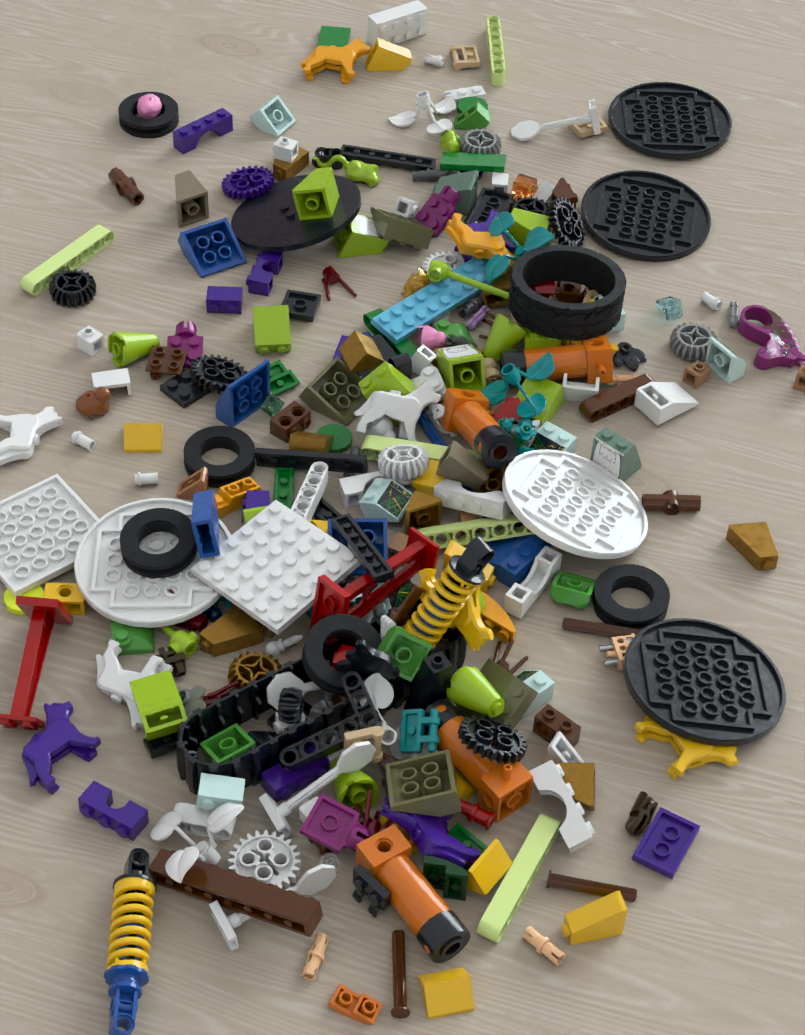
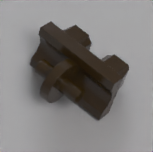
(176, 661)

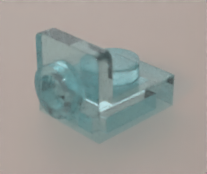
(671, 306)

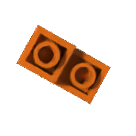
(355, 1006)

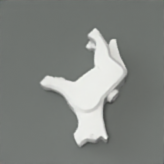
(403, 409)
(25, 433)
(115, 681)

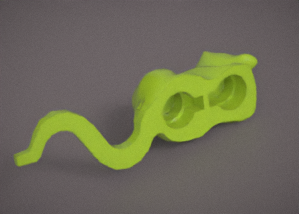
(450, 141)
(355, 170)

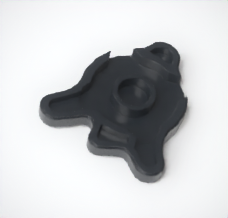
(368, 661)

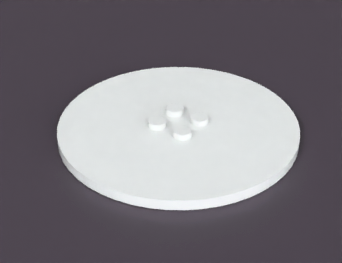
(574, 504)
(130, 597)

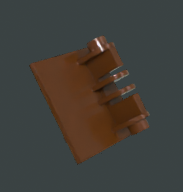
(165, 361)

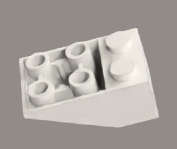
(663, 401)

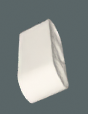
(195, 822)

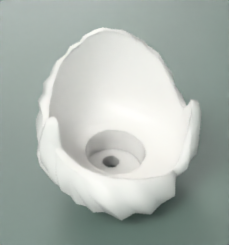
(381, 427)

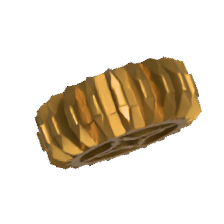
(251, 667)

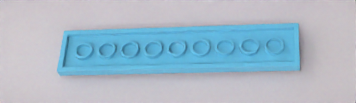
(430, 302)

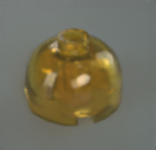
(416, 282)

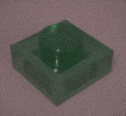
(271, 405)

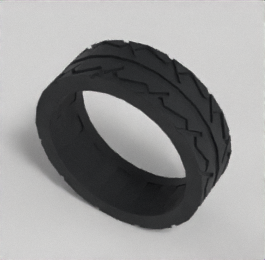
(563, 319)

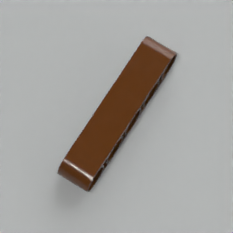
(613, 399)

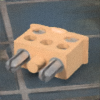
(616, 650)

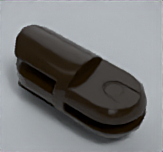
(640, 814)

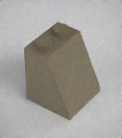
(190, 199)

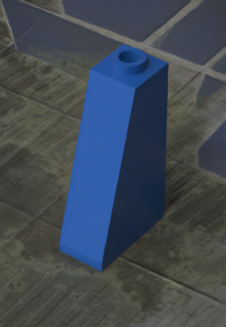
(205, 523)

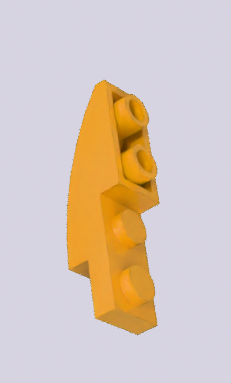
(231, 495)
(497, 620)

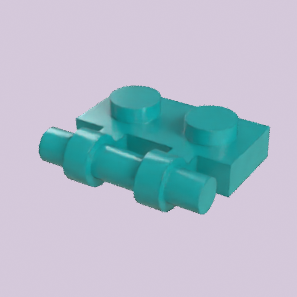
(412, 731)

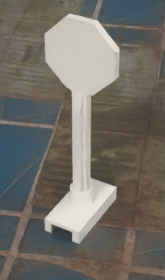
(529, 129)
(286, 680)
(350, 760)
(309, 884)

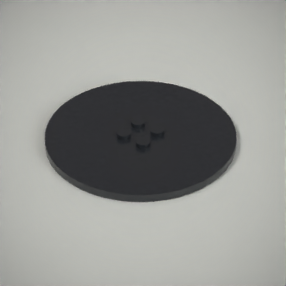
(669, 120)
(645, 216)
(273, 222)
(704, 682)

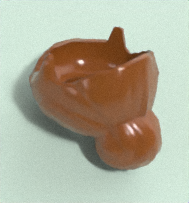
(93, 402)

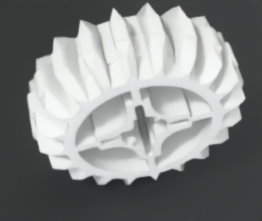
(403, 461)

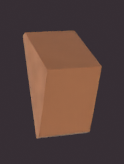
(195, 483)

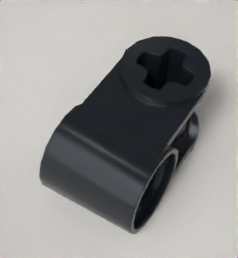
(326, 155)

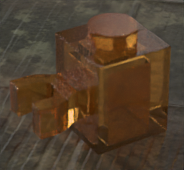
(524, 186)

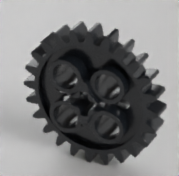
(565, 222)
(215, 372)
(506, 743)

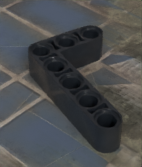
(320, 738)

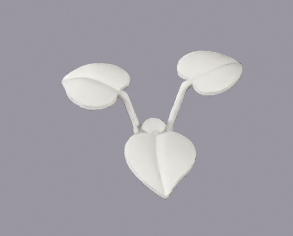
(443, 107)
(382, 696)
(183, 860)

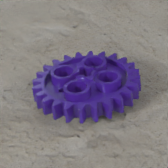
(247, 182)

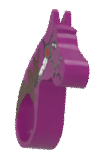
(776, 337)

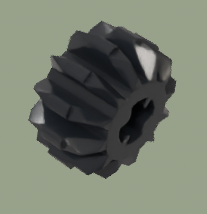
(290, 705)

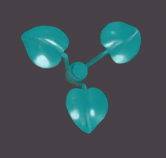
(499, 264)
(531, 406)

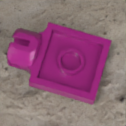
(439, 209)
(187, 339)
(334, 825)

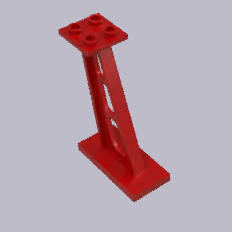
(333, 599)
(43, 615)

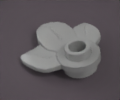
(192, 699)

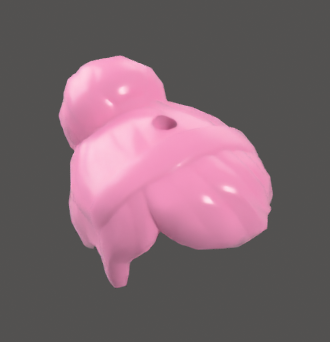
(149, 106)
(430, 337)

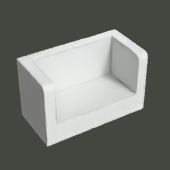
(112, 379)
(579, 391)

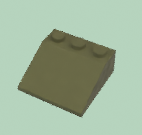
(401, 229)
(335, 392)
(513, 691)
(424, 785)

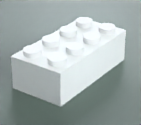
(398, 23)

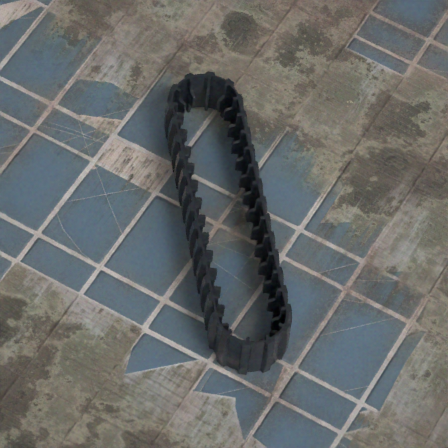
(253, 701)

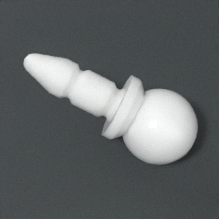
(276, 647)

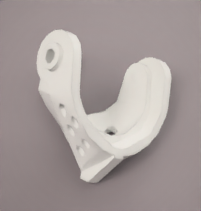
(436, 412)

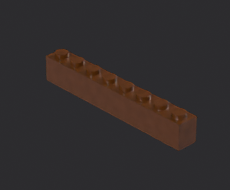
(242, 894)

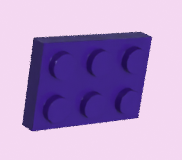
(666, 843)

